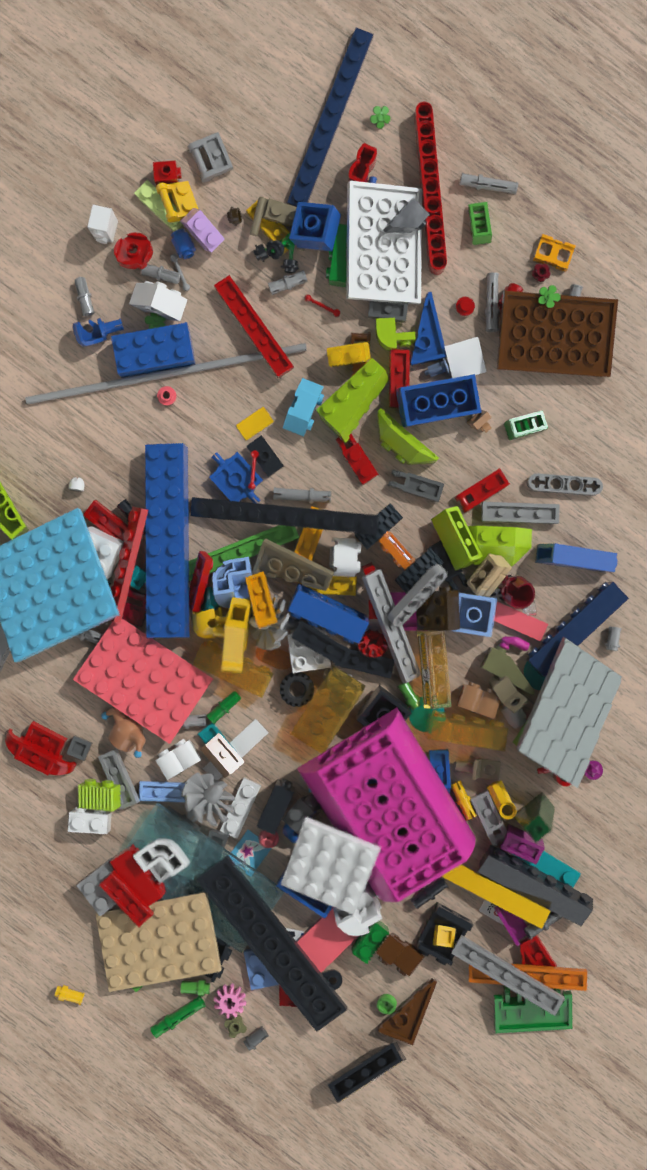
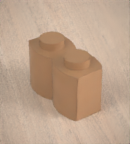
(478, 701)

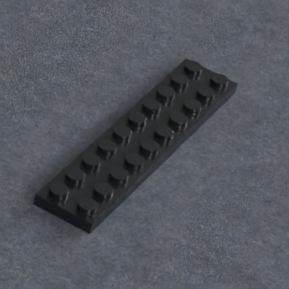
(272, 943)

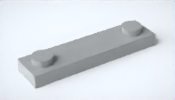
(520, 512)

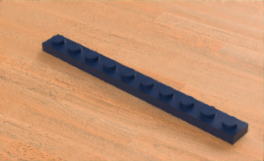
(331, 117)

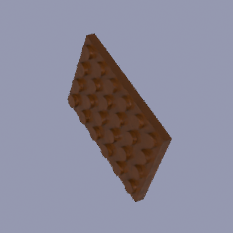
(563, 339)

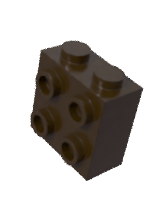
(439, 611)

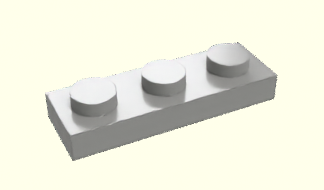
(116, 771)

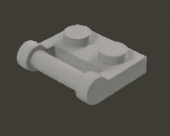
(216, 154)

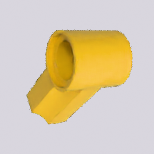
(501, 798)

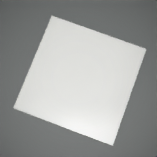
(465, 358)

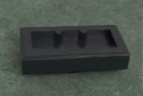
(267, 458)

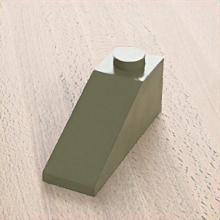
(502, 665)

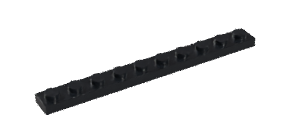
(285, 515)

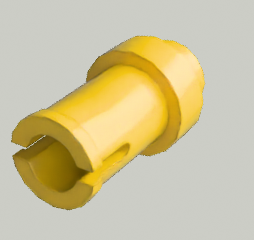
(64, 993)

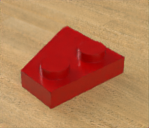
(535, 953)

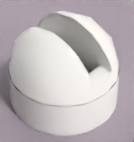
(76, 484)

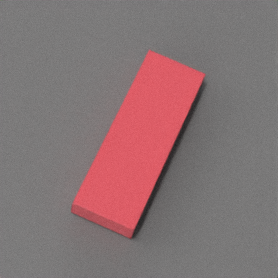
(520, 622)

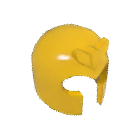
(205, 621)

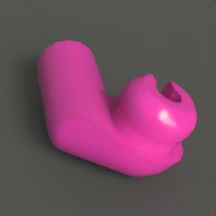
(515, 641)

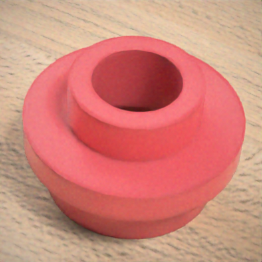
(171, 399)

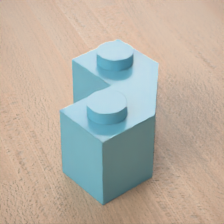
(301, 411)

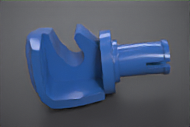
(98, 333)

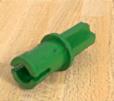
(224, 707)

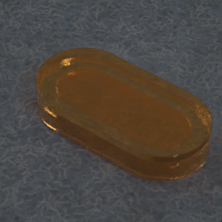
(276, 658)

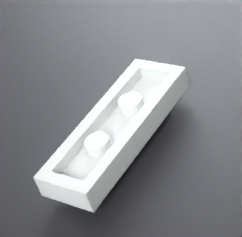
(242, 804)

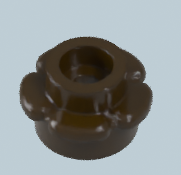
(234, 216)

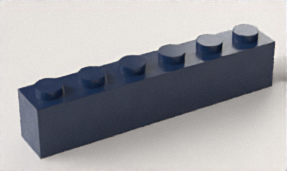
(579, 626)

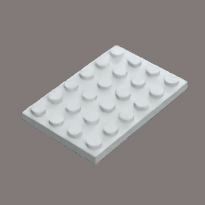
(381, 263)

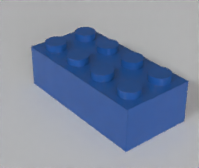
(153, 350)
(438, 400)
(328, 613)

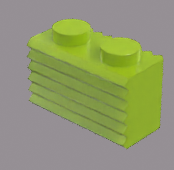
(98, 795)

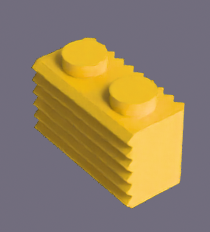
(348, 354)

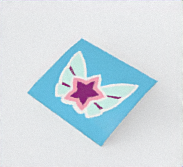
(250, 850)

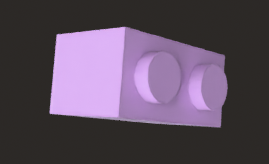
(202, 230)

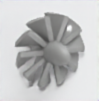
(269, 636)
(203, 797)

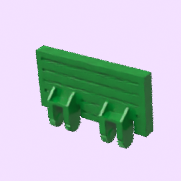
(525, 1016)

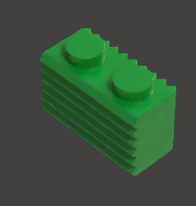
(368, 943)

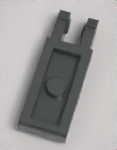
(418, 486)

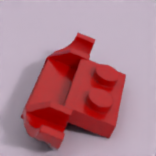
(40, 750)

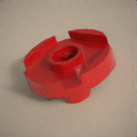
(133, 260)

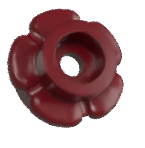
(536, 272)

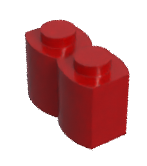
(364, 163)

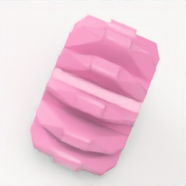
(237, 1000)

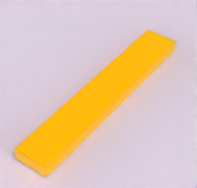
(498, 895)

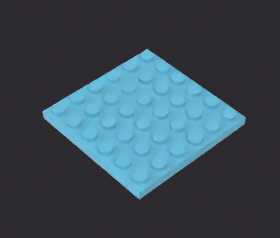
(52, 586)

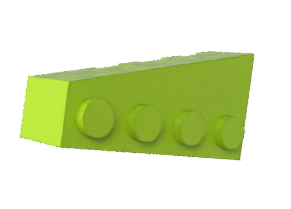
(353, 399)
(10, 519)

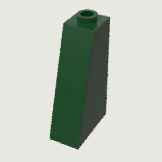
(536, 817)

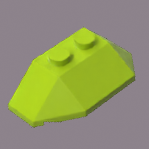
(401, 442)
(507, 542)

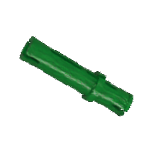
(170, 1021)

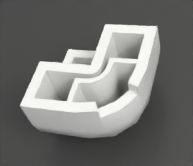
(162, 858)
(365, 915)

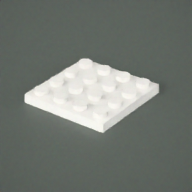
(330, 865)

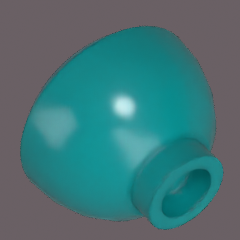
(209, 600)

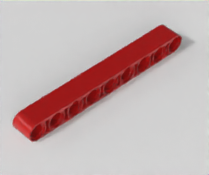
(430, 179)

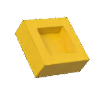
(444, 936)

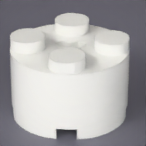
(344, 557)

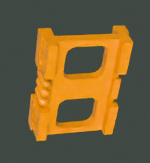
(552, 258)

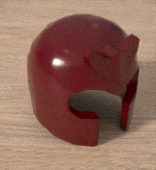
(517, 591)

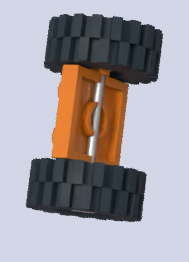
(402, 558)

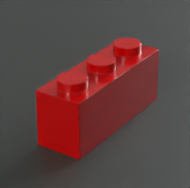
(141, 882)

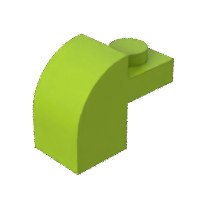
(387, 335)

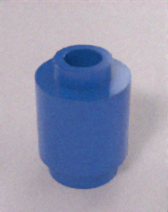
(183, 244)

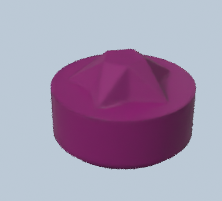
(594, 770)

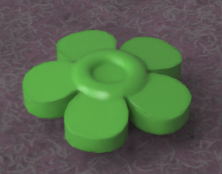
(381, 116)
(548, 296)
(155, 320)

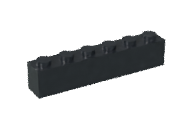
(536, 885)

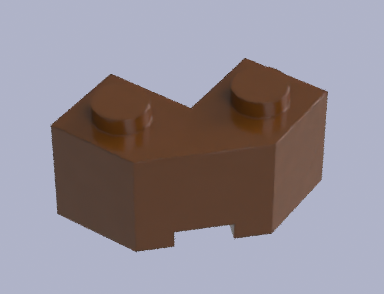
(401, 954)

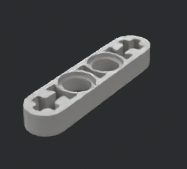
(564, 487)
(404, 609)

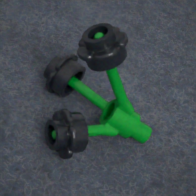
(275, 250)

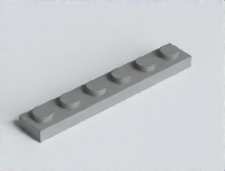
(395, 636)
(508, 975)

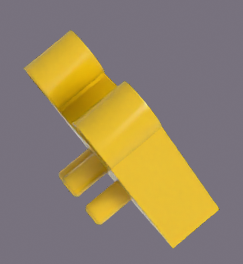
(234, 634)

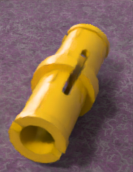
(463, 800)

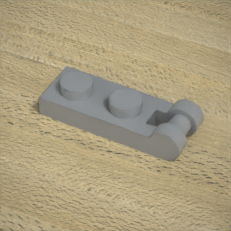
(489, 817)

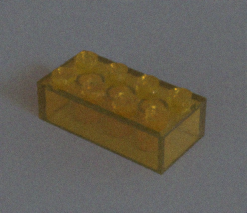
(328, 709)
(467, 732)

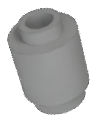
(514, 719)

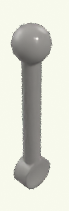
(174, 258)

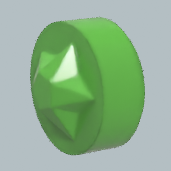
(386, 1004)

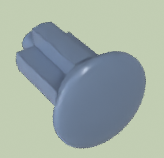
(437, 368)

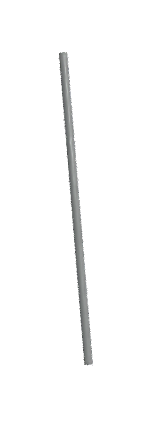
(157, 375)

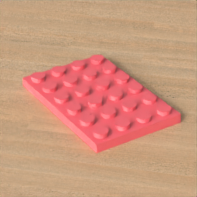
(143, 679)

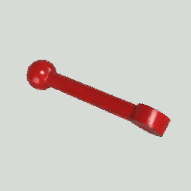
(336, 313)
(254, 454)

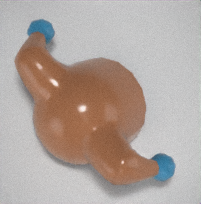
(125, 732)

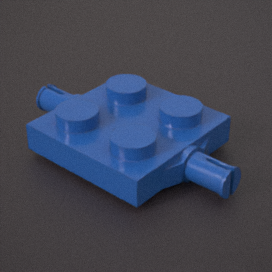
(233, 478)

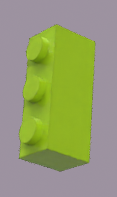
(456, 538)

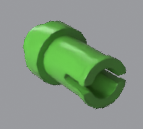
(411, 698)
(200, 988)

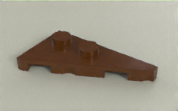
(408, 1018)

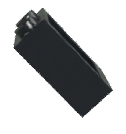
(276, 806)

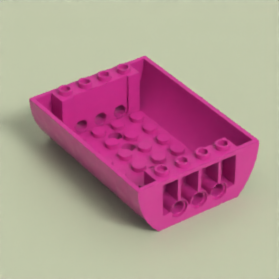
(414, 801)

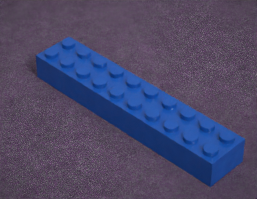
(167, 541)

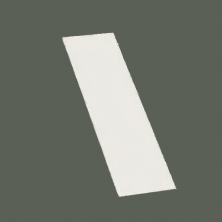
(242, 744)

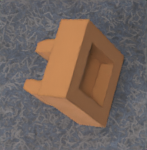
(479, 421)

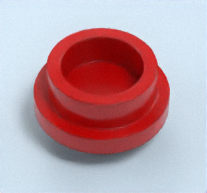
(465, 306)

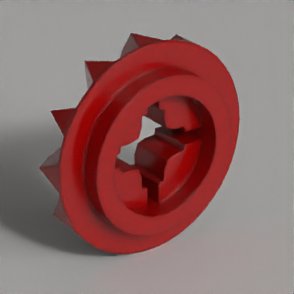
(373, 650)

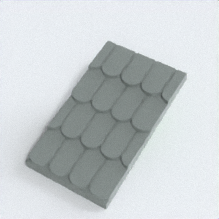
(569, 713)

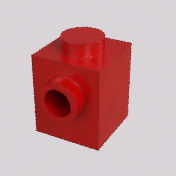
(166, 172)

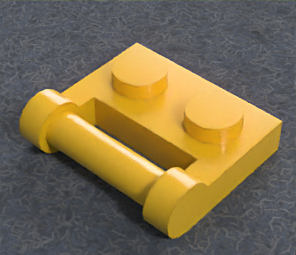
(182, 197)

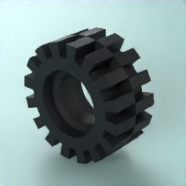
(285, 689)

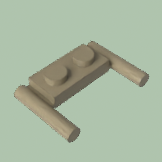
(275, 212)

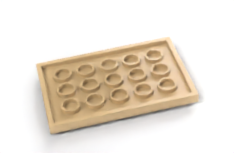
(167, 947)

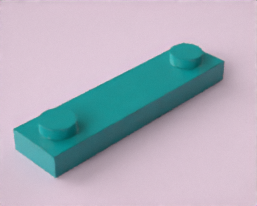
(552, 866)

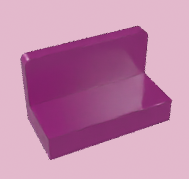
(522, 845)
(513, 924)

